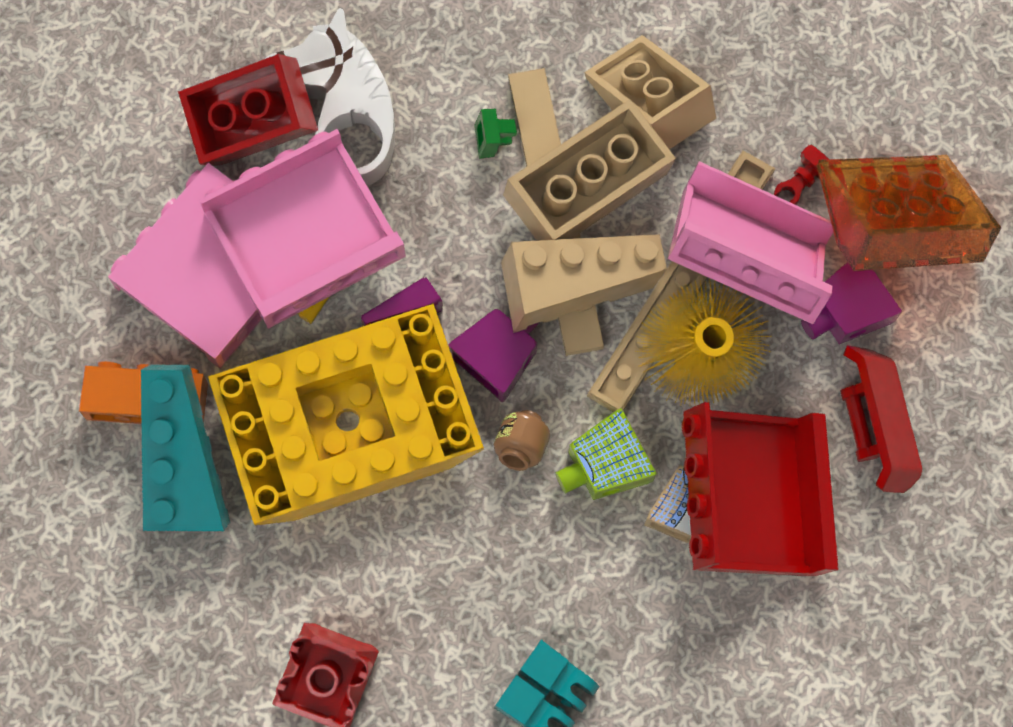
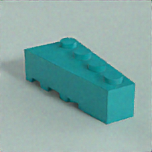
(177, 461)

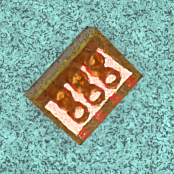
(905, 212)

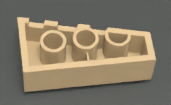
(574, 274)

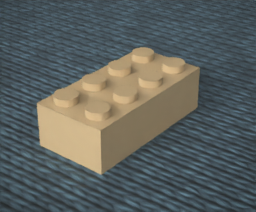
(589, 175)

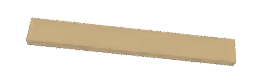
(539, 136)
(621, 373)

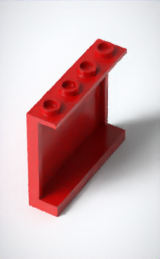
(759, 493)

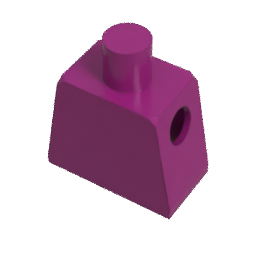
(855, 307)
(494, 352)

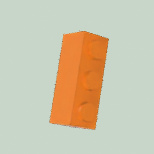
(115, 393)

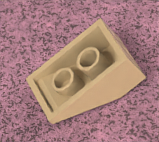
(659, 86)

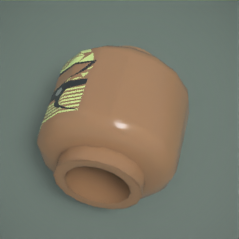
(521, 440)

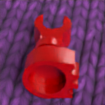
(804, 175)

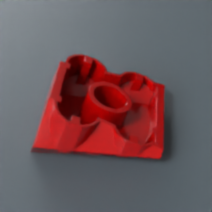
(325, 676)

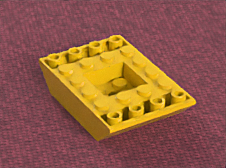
(287, 407)

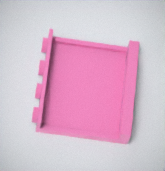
(301, 228)
(752, 242)
(187, 276)

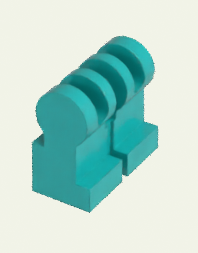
(545, 673)

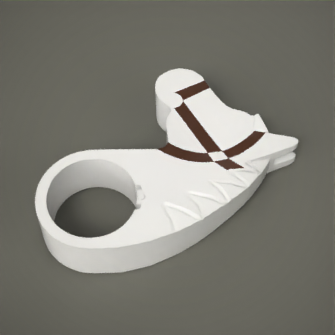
(352, 87)

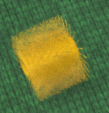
(702, 343)

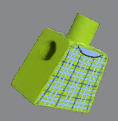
(607, 459)

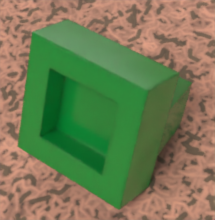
(492, 132)

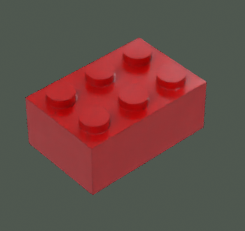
(248, 110)

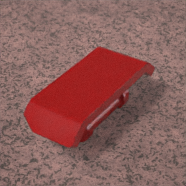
(889, 420)

